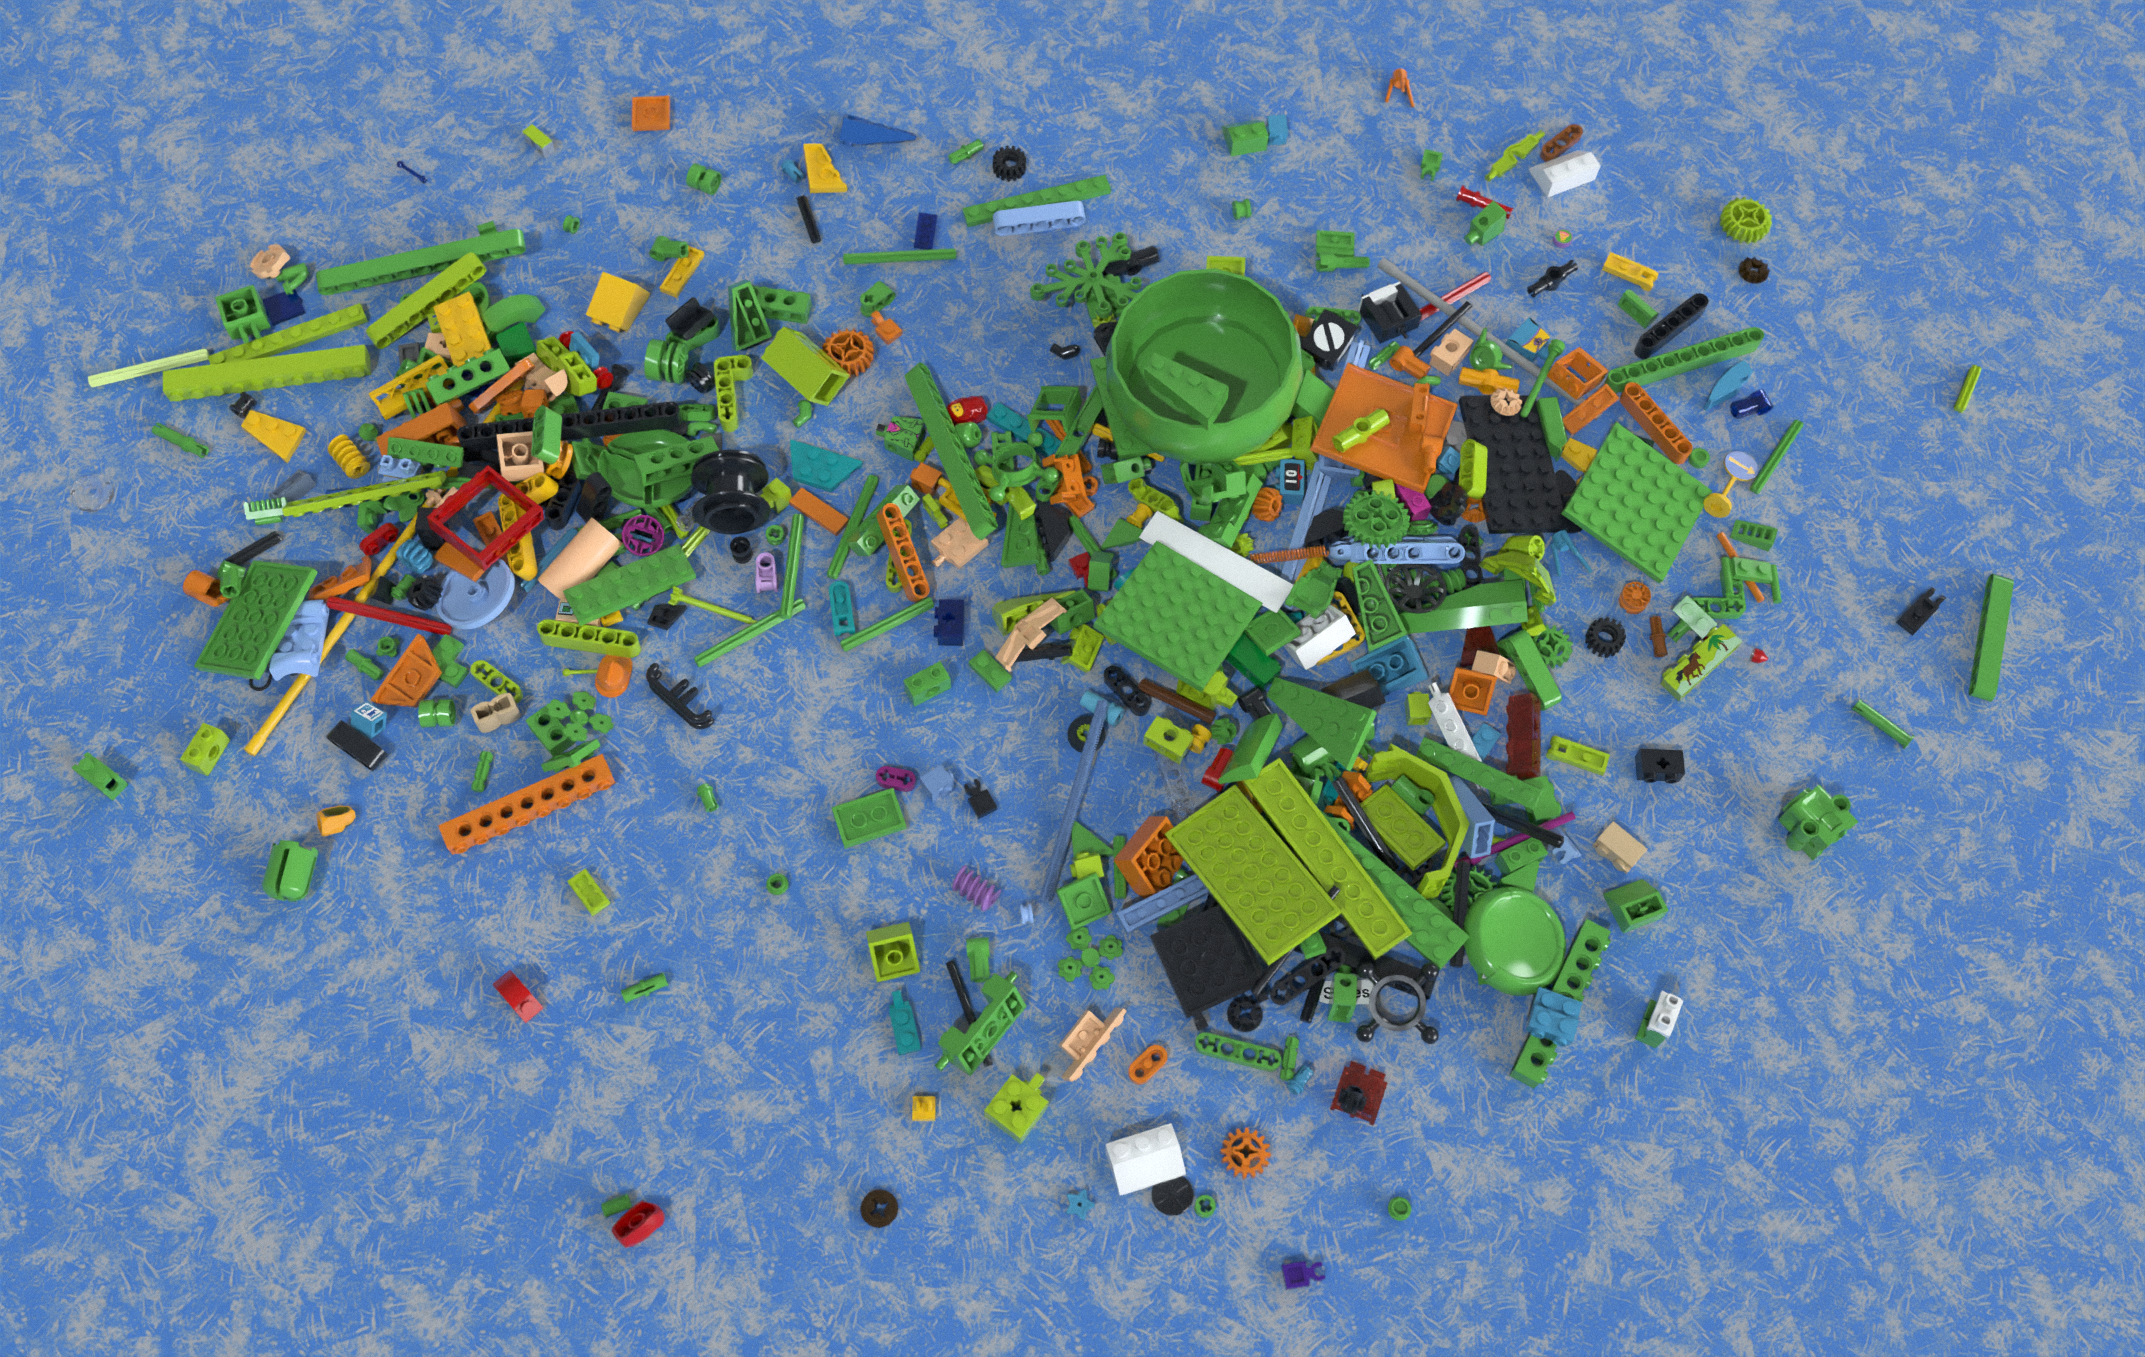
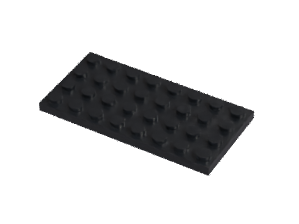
(1520, 472)

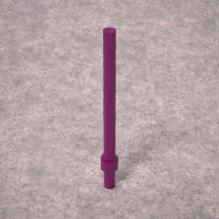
(1519, 838)

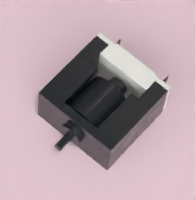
(1389, 312)

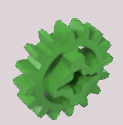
(1551, 645)

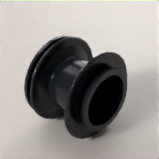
(730, 486)

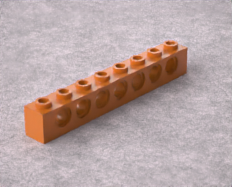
(515, 802)

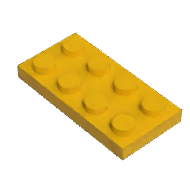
(462, 328)

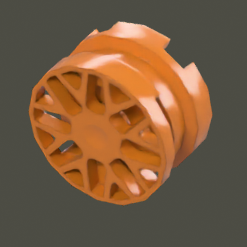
(510, 402)
(1640, 595)

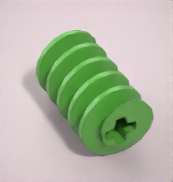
(1452, 579)

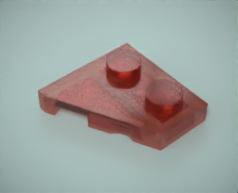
(1477, 639)

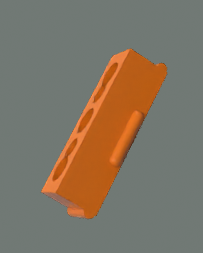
(1419, 408)

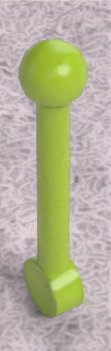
(566, 672)

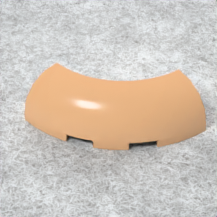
(544, 378)

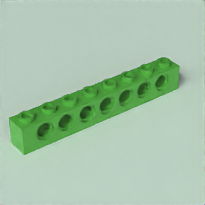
(1590, 934)

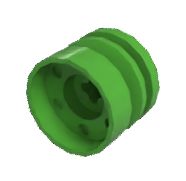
(666, 361)

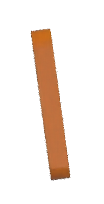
(501, 386)

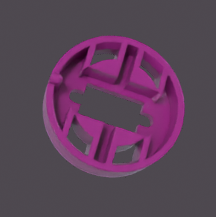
(646, 527)

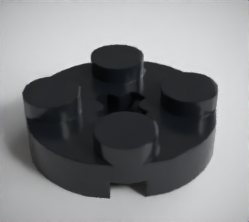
(1448, 493)

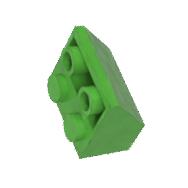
(1635, 905)

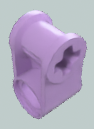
(766, 577)

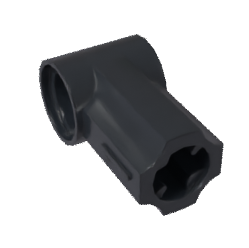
(1254, 703)

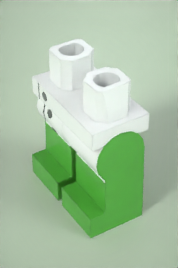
(1659, 1019)

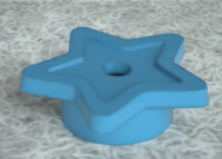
(1074, 1200)

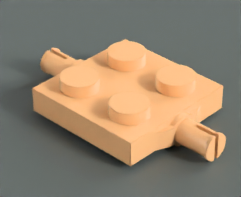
(957, 544)

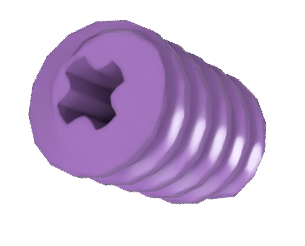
(974, 889)

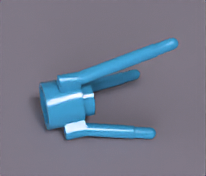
(1563, 542)

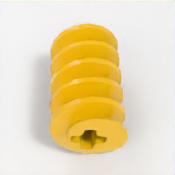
(348, 457)

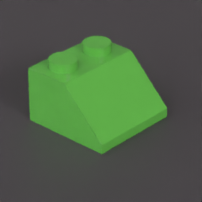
(1245, 137)

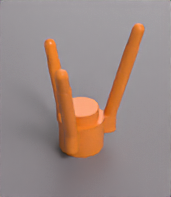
(1400, 81)

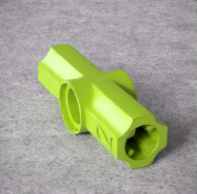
(1353, 435)

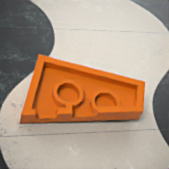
(342, 584)

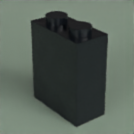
(1358, 689)

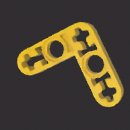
(1351, 644)

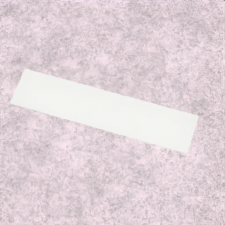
(1218, 560)

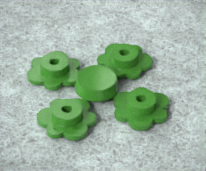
(578, 717)
(1090, 958)

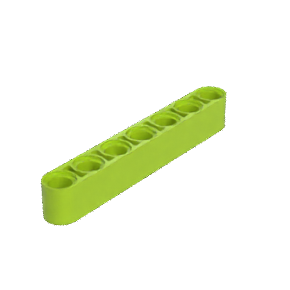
(420, 303)

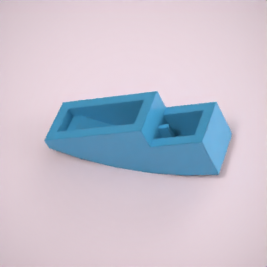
(1729, 384)

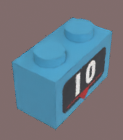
(1290, 481)

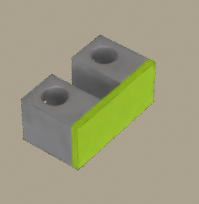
(535, 137)

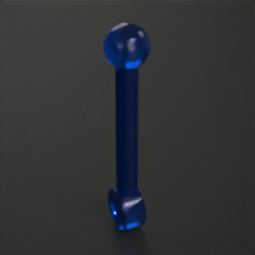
(400, 164)

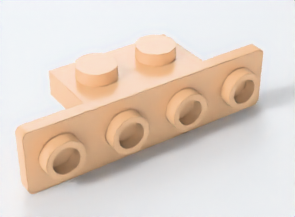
(1086, 1038)

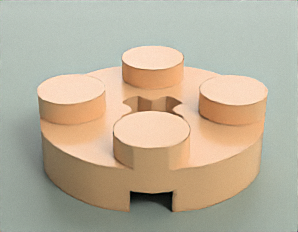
(269, 262)

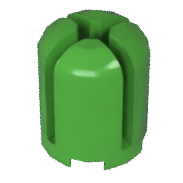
(289, 871)

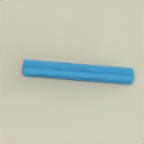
(549, 558)

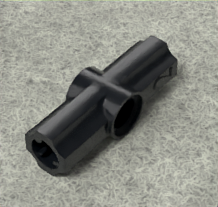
(1134, 264)

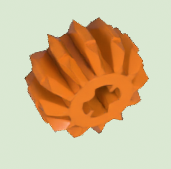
(1267, 504)

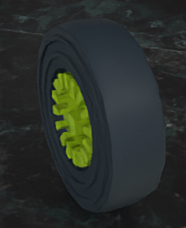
(1076, 730)

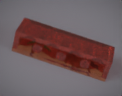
(1523, 736)

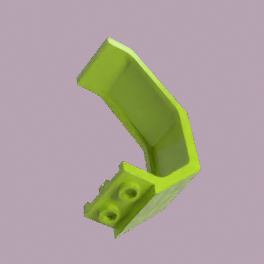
(1446, 805)

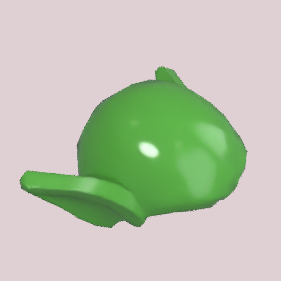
(1487, 354)

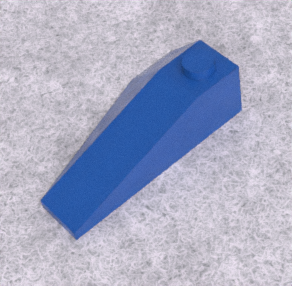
(859, 131)

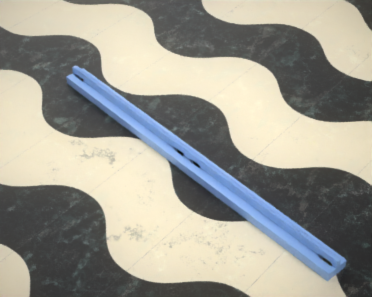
(1315, 493)

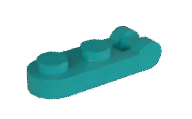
(841, 608)

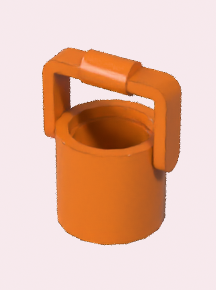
(203, 588)

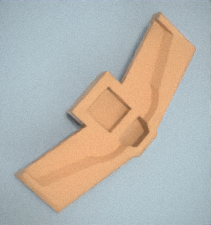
(1028, 632)

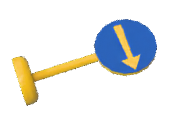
(1740, 467)

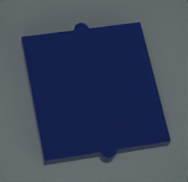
(283, 307)

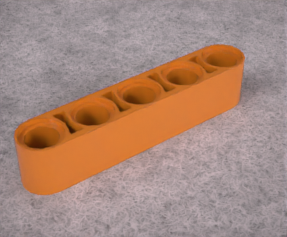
(1647, 414)
(903, 542)

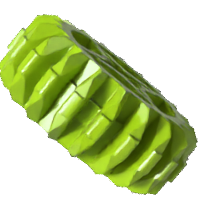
(1745, 220)

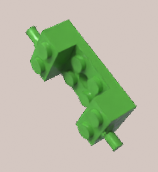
(970, 1049)

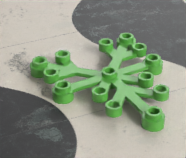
(1069, 283)

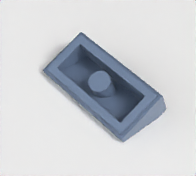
(294, 487)

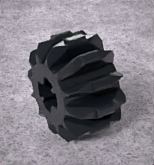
(424, 592)

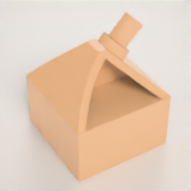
(516, 456)

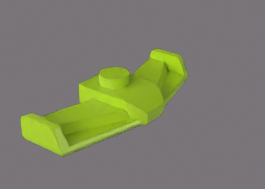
(1015, 496)

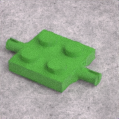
(585, 457)

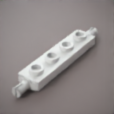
(1451, 723)

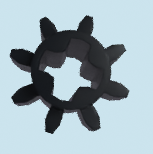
(1352, 1099)

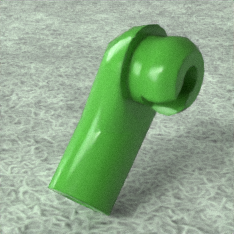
(1432, 380)

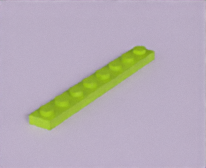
(293, 336)
(358, 495)

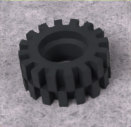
(1009, 172)
(1610, 628)

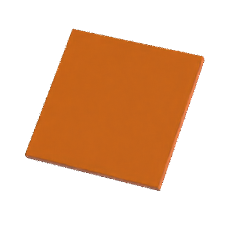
(1392, 449)

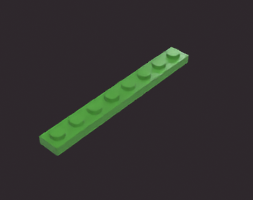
(1068, 192)

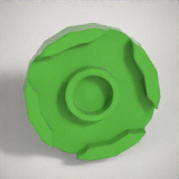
(1312, 784)

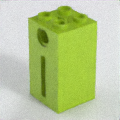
(805, 366)

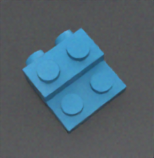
(1554, 1017)

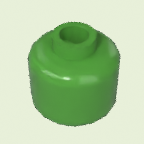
(969, 434)

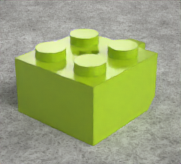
(1212, 695)
(1022, 1094)

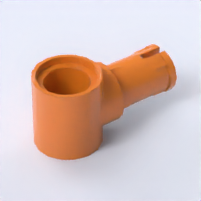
(1430, 449)

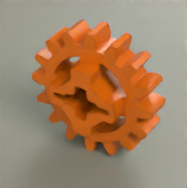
(1236, 1153)

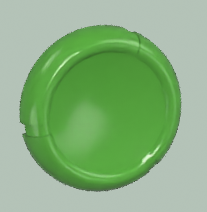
(619, 469)
(1514, 940)

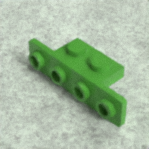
(425, 452)

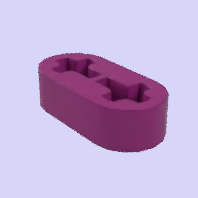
(895, 773)

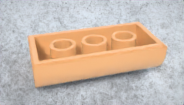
(580, 558)

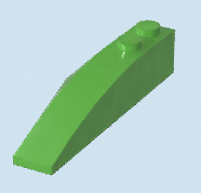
(1474, 607)

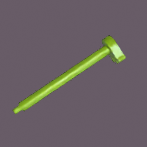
(677, 596)

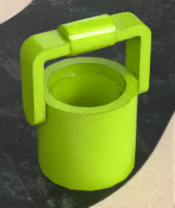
(1524, 544)

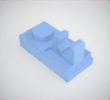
(1568, 846)

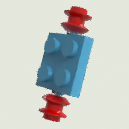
(577, 343)

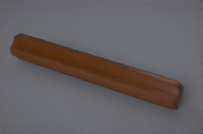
(1177, 701)

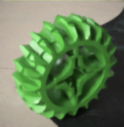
(1474, 877)

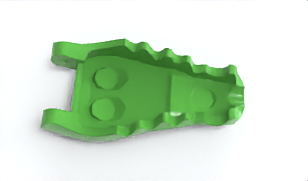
(1315, 590)

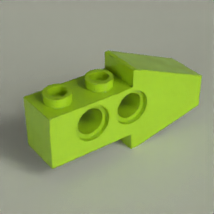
(557, 357)

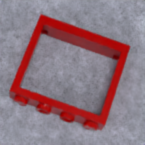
(503, 542)

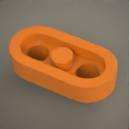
(1147, 1065)

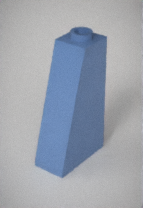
(1481, 827)

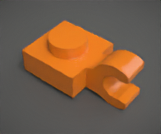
(886, 330)

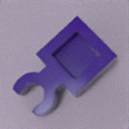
(1298, 1275)

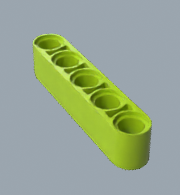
(597, 643)

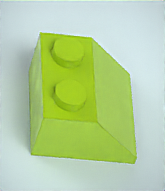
(893, 951)

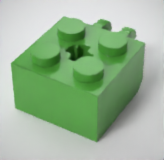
(243, 313)

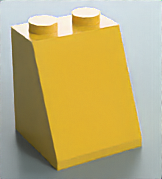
(616, 302)

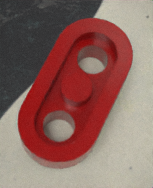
(378, 539)

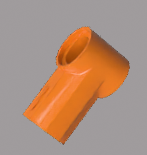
(1405, 360)

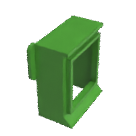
(1056, 395)

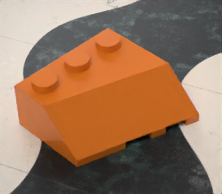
(1149, 858)

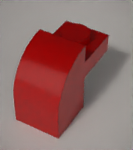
(517, 996)

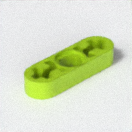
(492, 674)

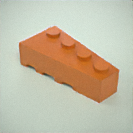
(427, 427)

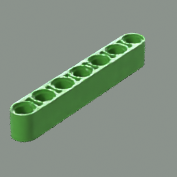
(1991, 637)

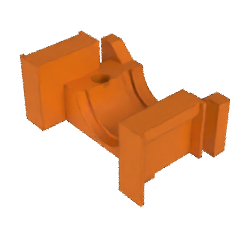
(1073, 486)
(1361, 791)

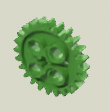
(1376, 519)

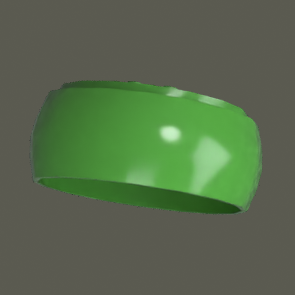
(1222, 330)

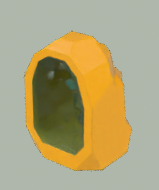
(334, 819)

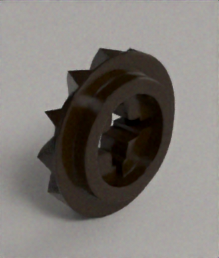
(1751, 275)
(868, 1206)

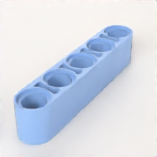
(1039, 218)

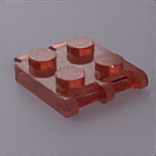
(1371, 1084)

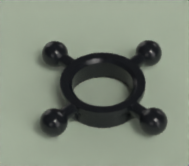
(1366, 1032)

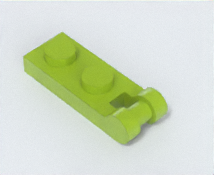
(1578, 755)

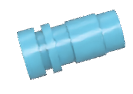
(1114, 712)

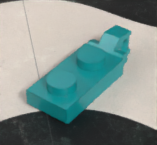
(903, 1025)

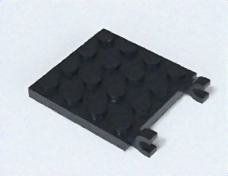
(1207, 962)

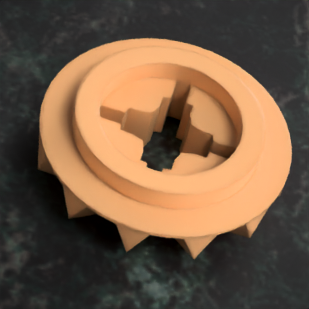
(1501, 406)

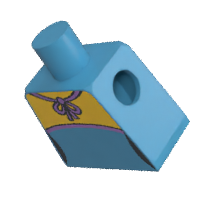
(1530, 341)

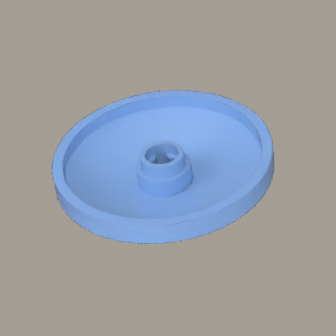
(473, 604)

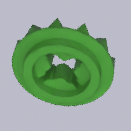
(1421, 527)

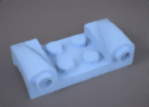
(302, 642)

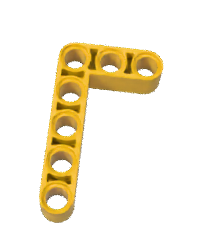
(522, 555)

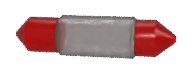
(1748, 653)

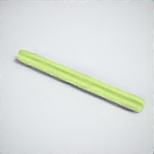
(148, 367)

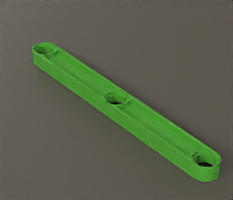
(1072, 444)

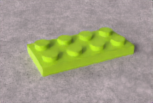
(1402, 827)

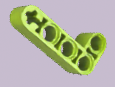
(727, 378)

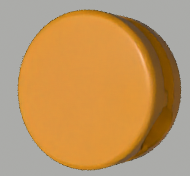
(560, 467)

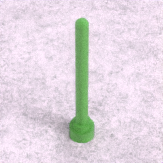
(1555, 349)

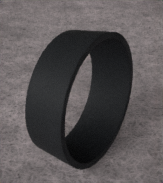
(469, 470)

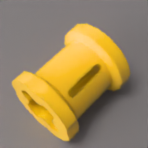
(1140, 515)

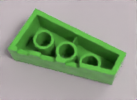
(1187, 389)

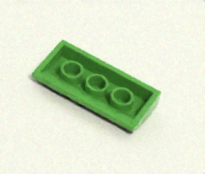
(1252, 750)

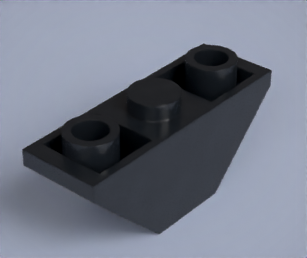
(1053, 528)
(1325, 529)

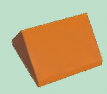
(1471, 690)

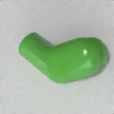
(805, 413)
(694, 427)

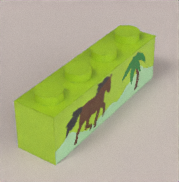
(1701, 662)

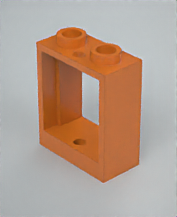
(1578, 361)

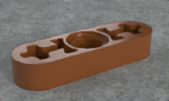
(1545, 153)

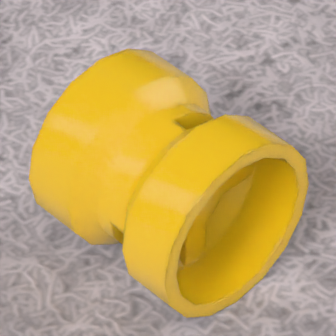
(1201, 736)

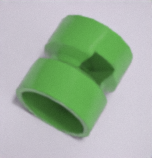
(702, 178)
(435, 713)

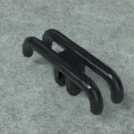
(697, 721)

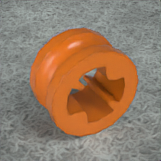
(1094, 485)

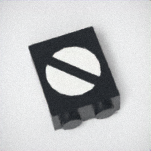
(1329, 339)

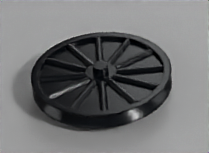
(1172, 1196)

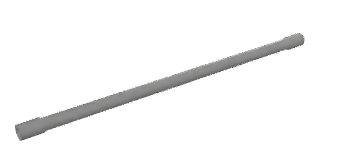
(1393, 271)

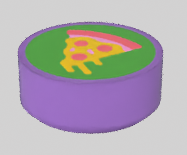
(1562, 238)

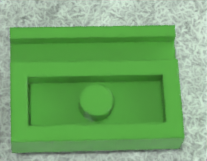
(1335, 242)

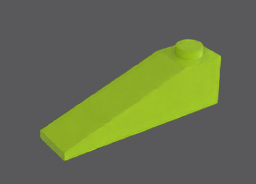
(1009, 612)

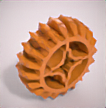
(853, 358)

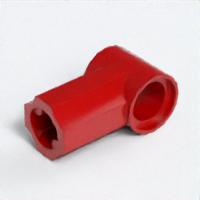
(1215, 770)

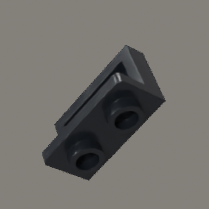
(689, 319)

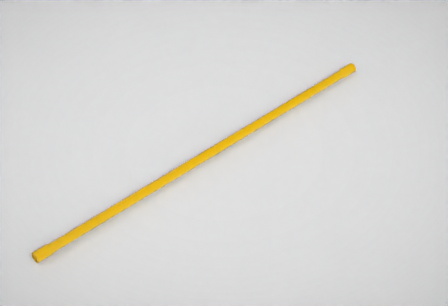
(260, 737)

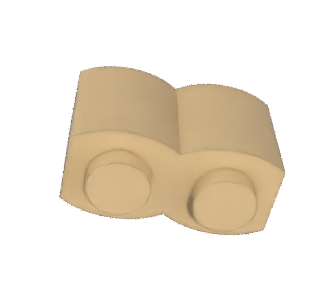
(492, 714)

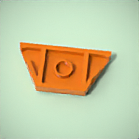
(410, 677)

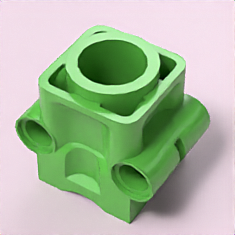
(1816, 820)

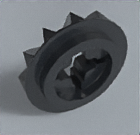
(1244, 1024)

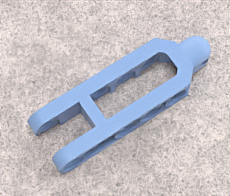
(1424, 551)

